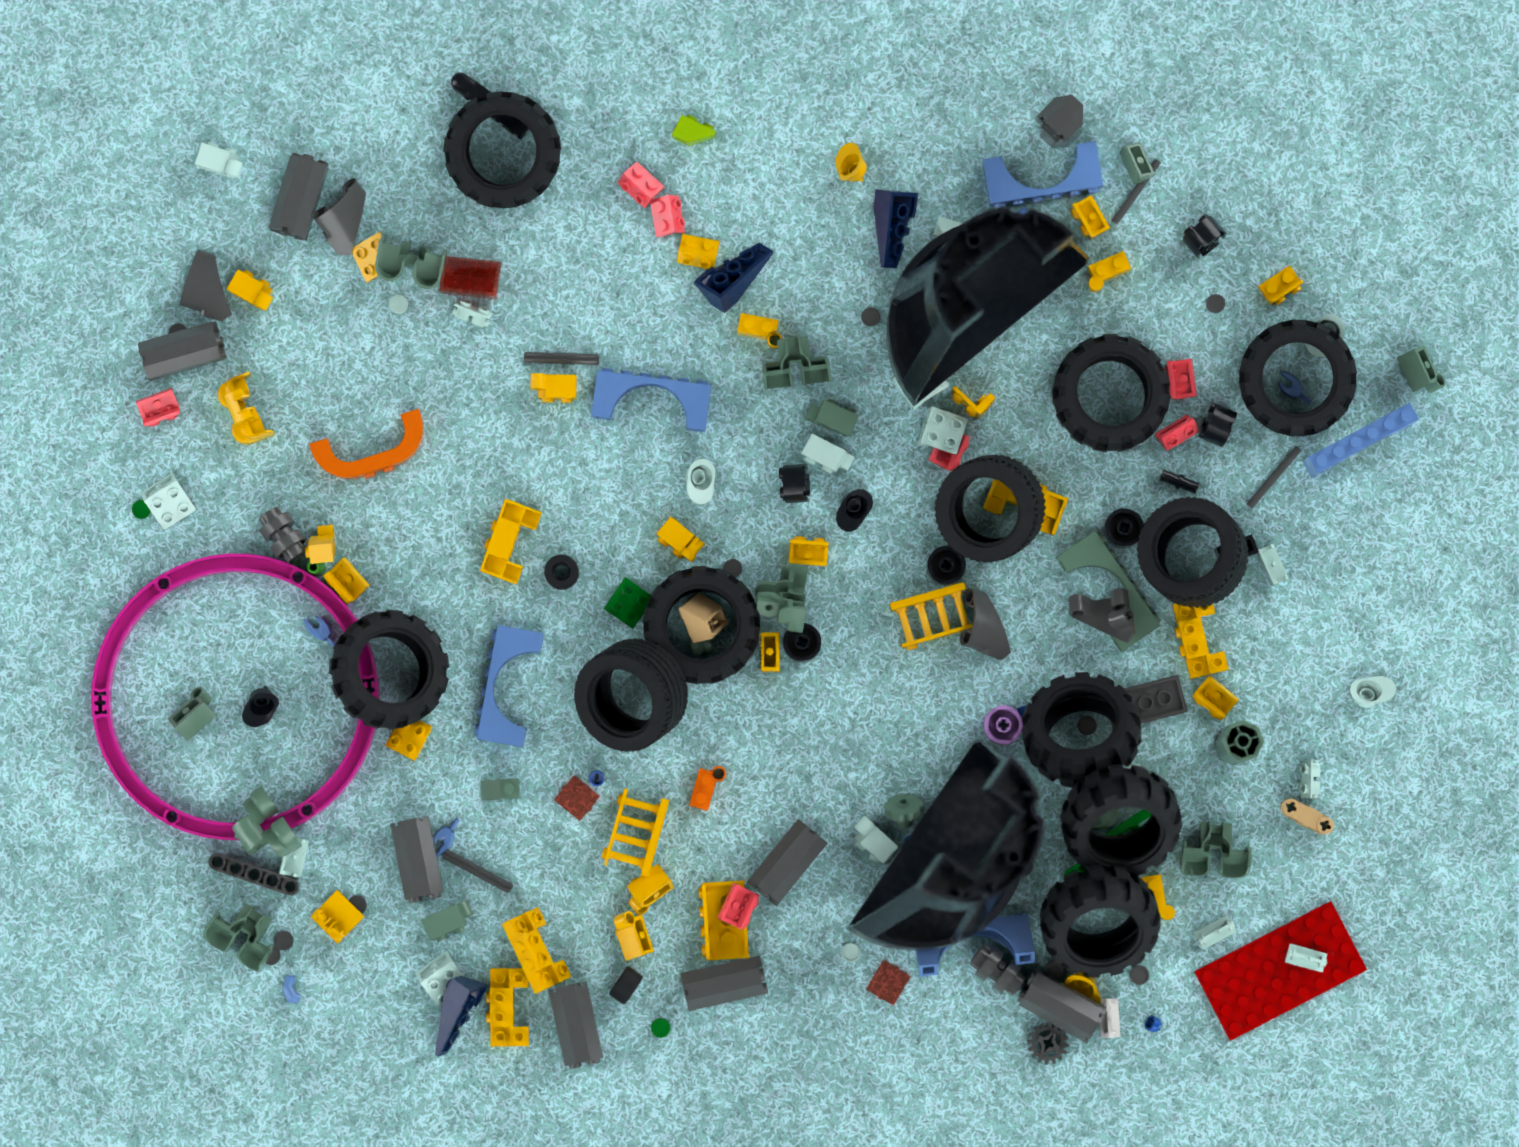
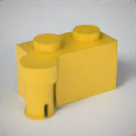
(1107, 270)
(680, 539)
(1155, 884)

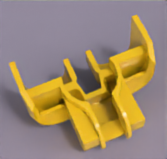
(247, 423)

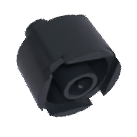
(1203, 236)
(1217, 424)
(795, 483)
(1119, 538)
(941, 575)
(800, 653)

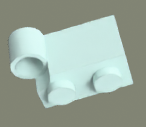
(218, 160)
(826, 455)
(873, 841)

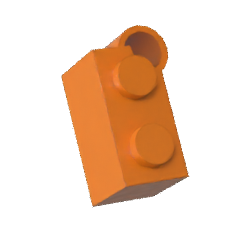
(704, 788)

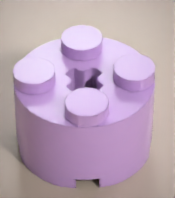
(995, 717)

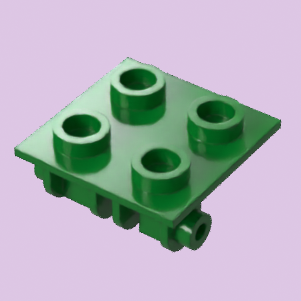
(628, 603)

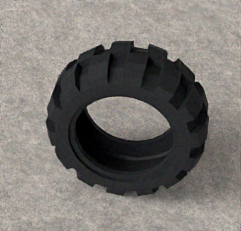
(458, 156)
(1125, 351)
(1342, 387)
(716, 582)
(430, 658)
(1073, 696)
(1114, 790)
(1105, 951)

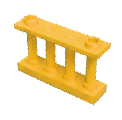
(918, 602)
(655, 828)

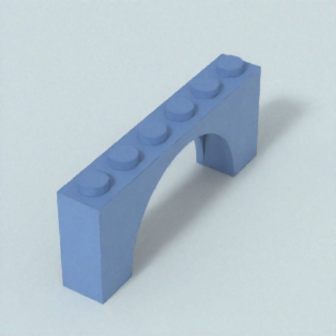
(1004, 189)
(613, 386)
(1360, 439)
(507, 645)
(1010, 931)

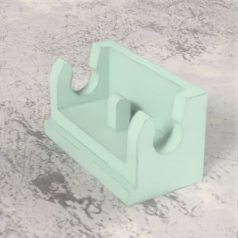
(1272, 565)
(293, 863)

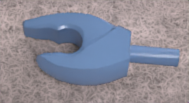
(1295, 389)
(323, 632)
(446, 835)

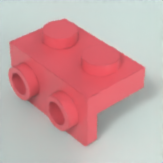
(640, 184)
(667, 215)
(1181, 379)
(158, 407)
(1177, 432)
(947, 460)
(738, 906)

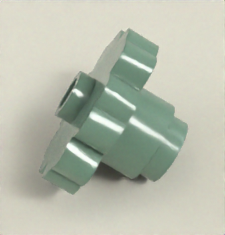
(904, 809)

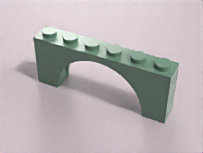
(1093, 553)

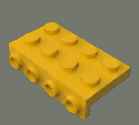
(721, 938)

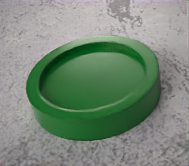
(140, 509)
(660, 1027)

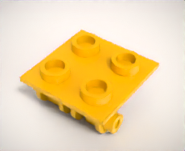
(365, 256)
(409, 739)
(337, 916)

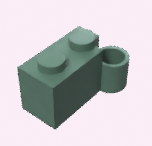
(1420, 370)
(833, 417)
(193, 714)
(447, 921)

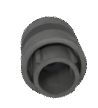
(278, 528)
(1005, 975)

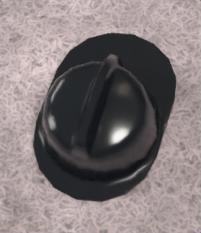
(853, 509)
(260, 707)

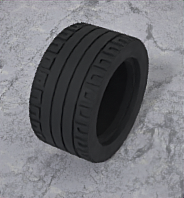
(952, 520)
(1160, 530)
(604, 717)

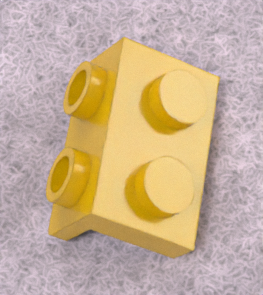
(1090, 217)
(697, 251)
(808, 552)
(346, 581)
(1214, 698)

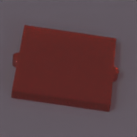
(577, 798)
(888, 982)

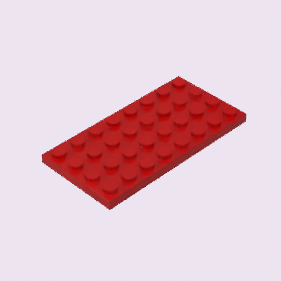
(1259, 985)

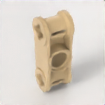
(1307, 816)

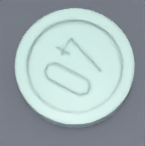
(398, 304)
(850, 952)

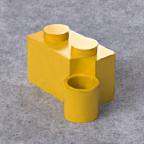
(251, 290)
(758, 328)
(554, 387)
(321, 547)
(648, 889)
(632, 935)

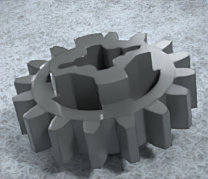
(1042, 1054)

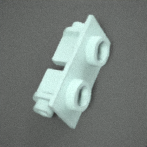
(466, 309)
(1308, 787)
(1215, 932)
(1306, 958)

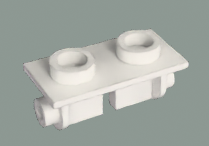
(1110, 1020)

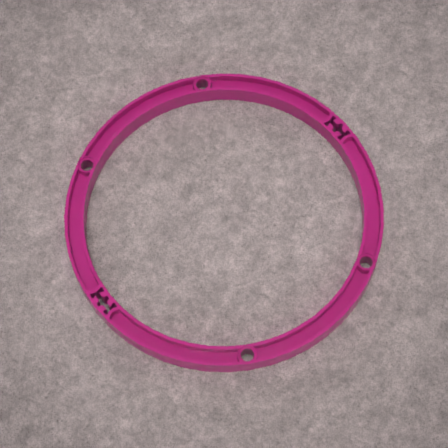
(121, 629)

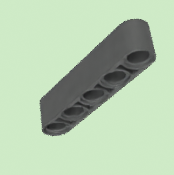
(246, 868)

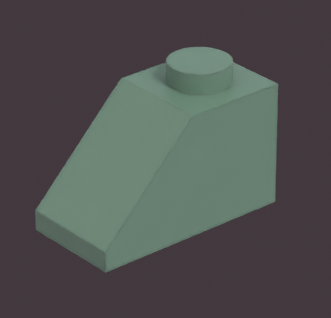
(500, 789)

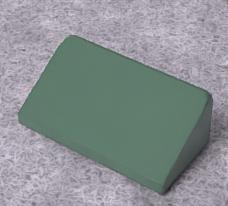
(1136, 163)

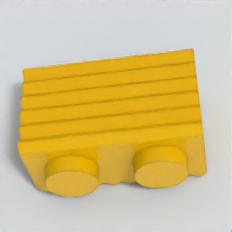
(769, 652)

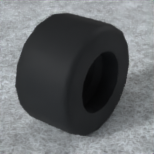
(557, 583)
(626, 985)

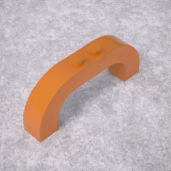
(379, 462)

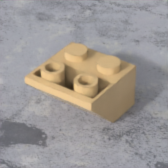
(702, 617)

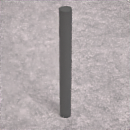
(1133, 195)
(1273, 477)

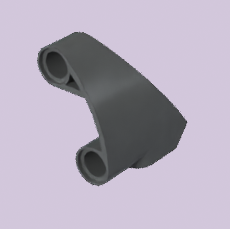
(343, 219)
(204, 289)
(1106, 615)
(987, 629)

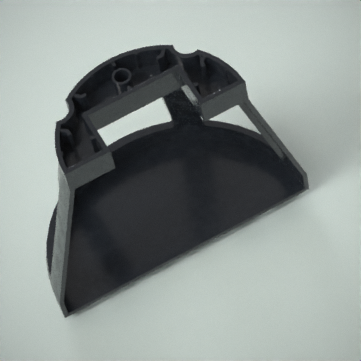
(972, 290)
(959, 858)

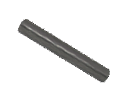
(561, 358)
(477, 871)

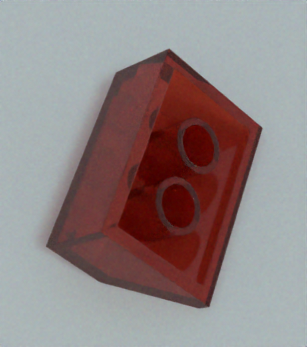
(471, 278)

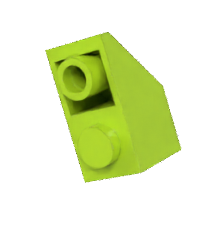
(692, 132)

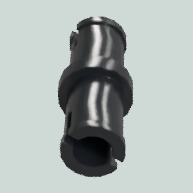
(1179, 481)

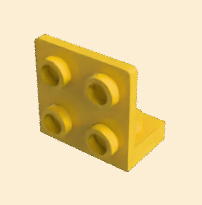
(973, 410)

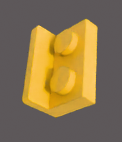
(1281, 285)

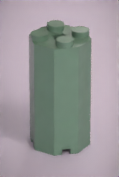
(1248, 737)

